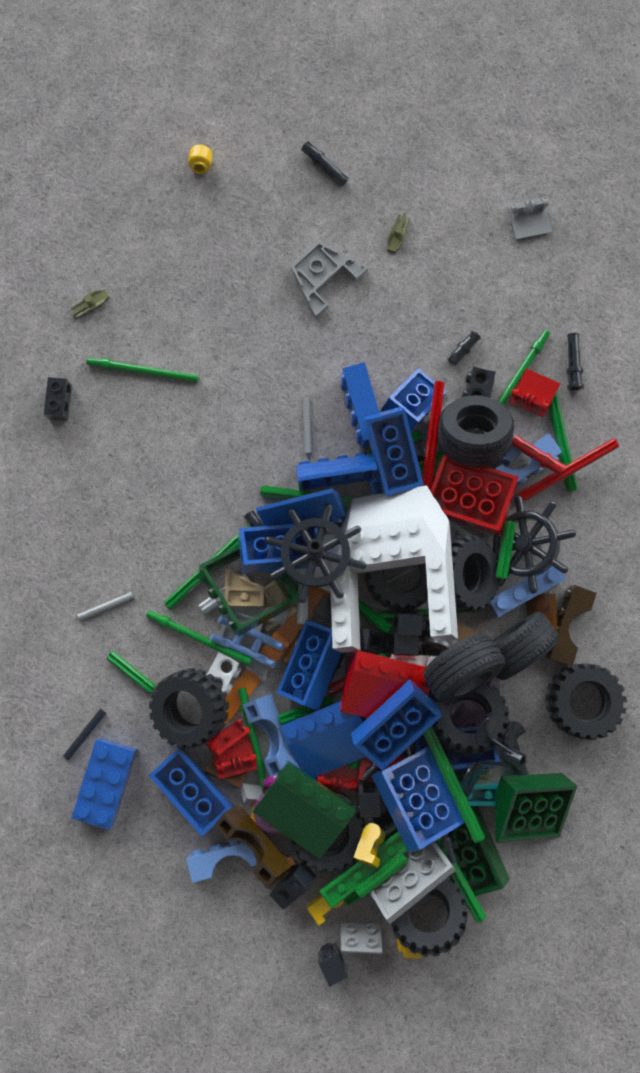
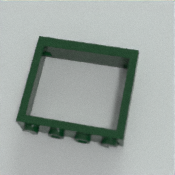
(226, 558)

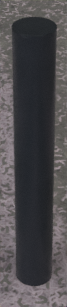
(84, 734)

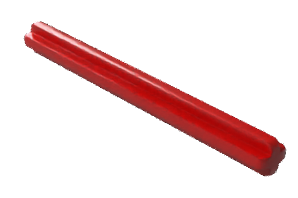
(432, 438)
(569, 469)

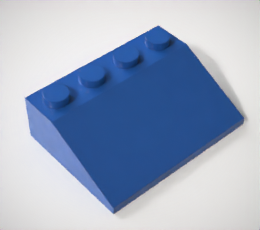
(335, 472)
(306, 506)
(323, 740)
(418, 799)

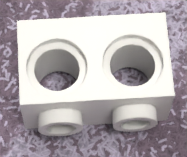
(218, 673)

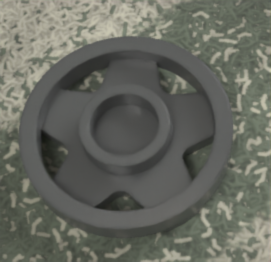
(434, 647)

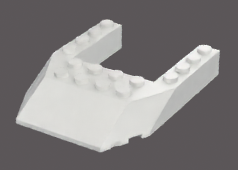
(396, 533)

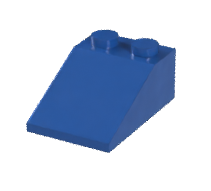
(414, 396)

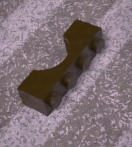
(577, 601)
(239, 826)

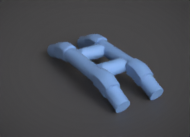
(253, 652)

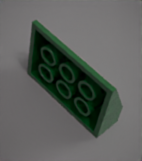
(532, 806)
(304, 809)
(479, 860)

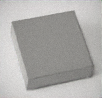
(250, 793)

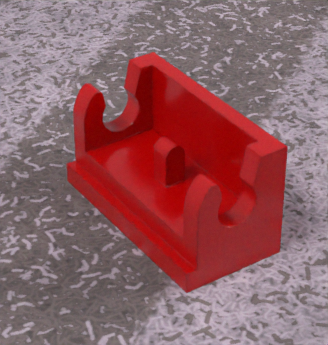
(228, 739)

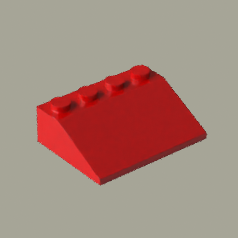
(474, 495)
(374, 680)

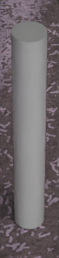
(307, 425)
(105, 606)

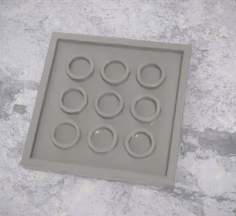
(412, 882)

